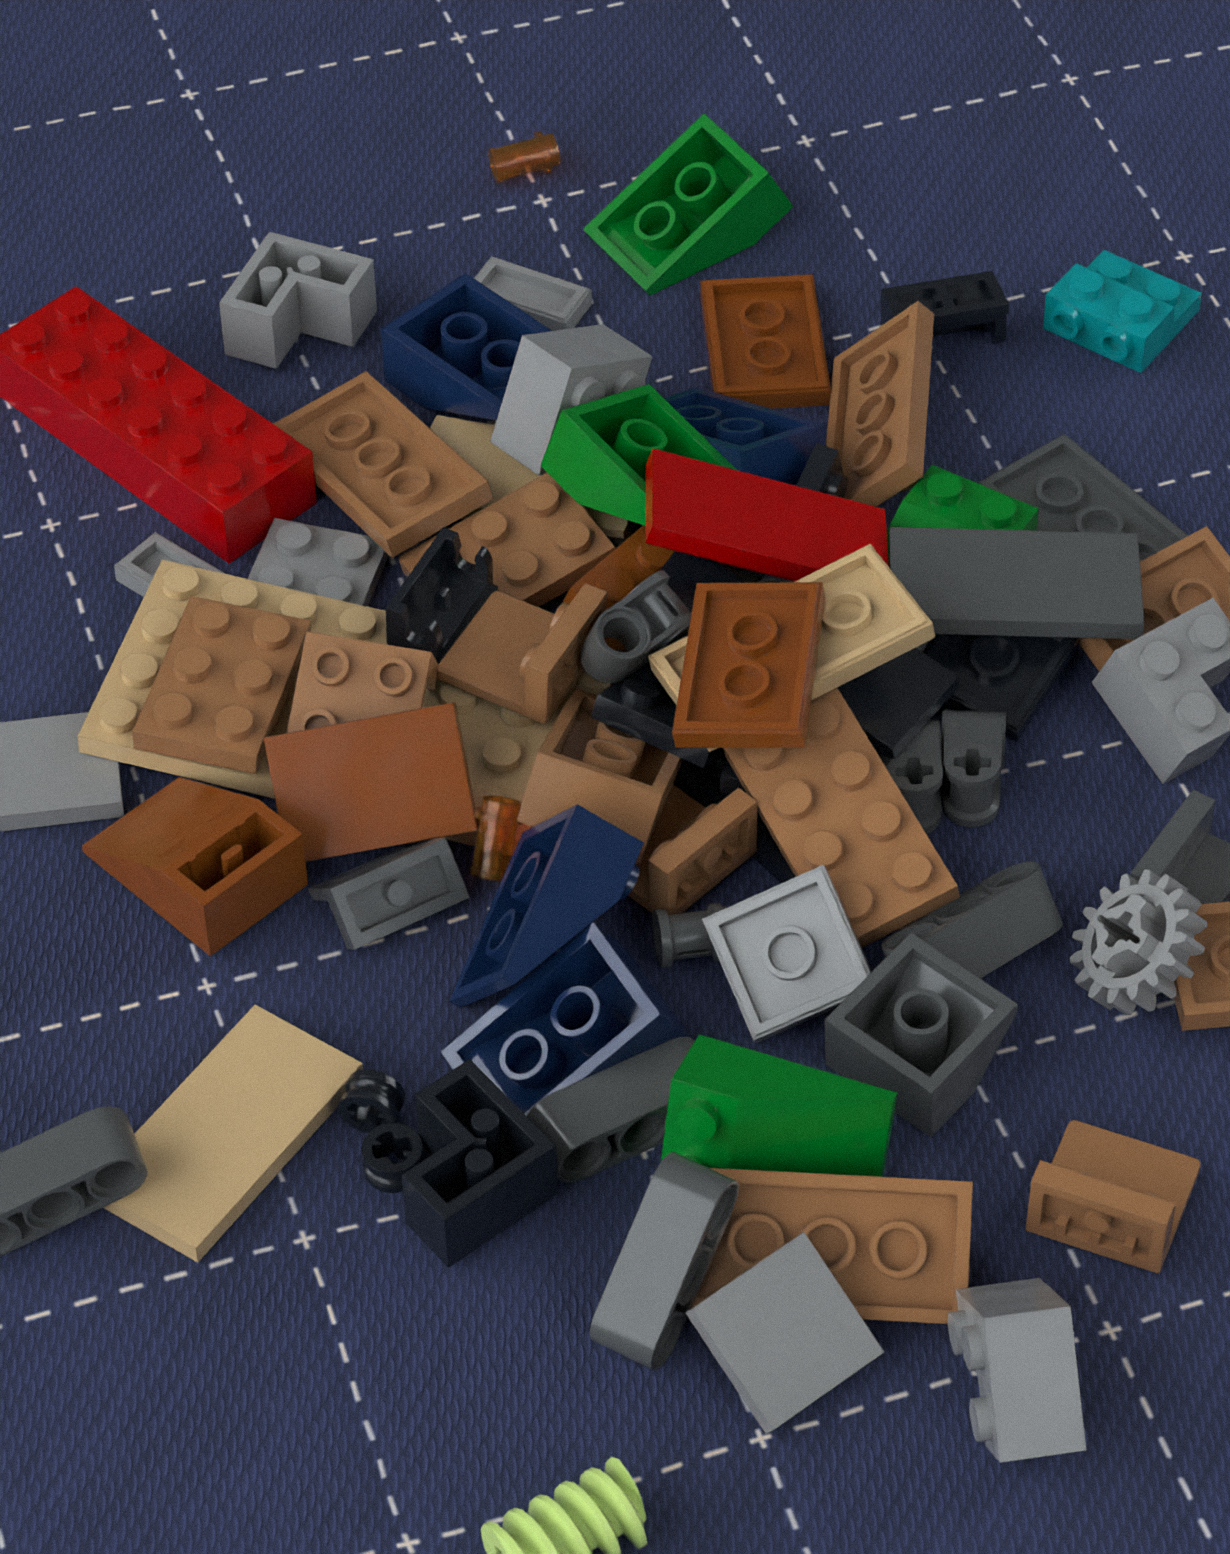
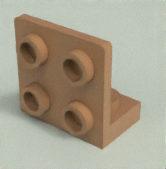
(523, 652)
(357, 681)
(694, 849)
(1112, 1195)

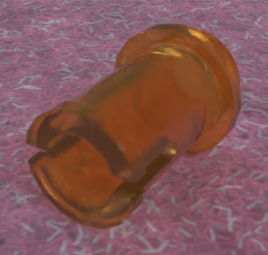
(524, 157)
(495, 836)

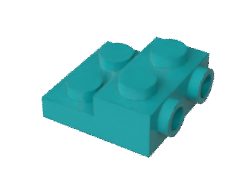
(1119, 309)

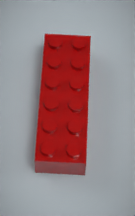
(154, 424)

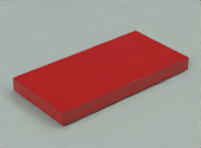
(753, 518)

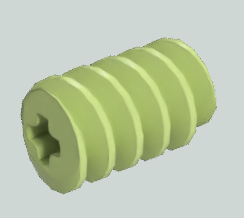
(576, 1519)

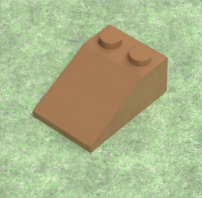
(599, 771)

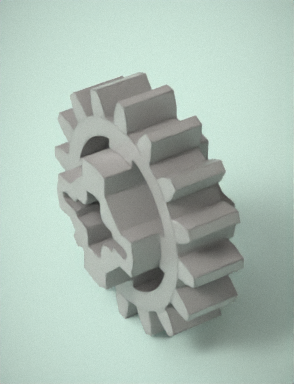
(1148, 911)

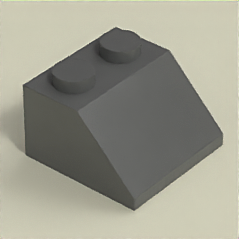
(919, 1032)

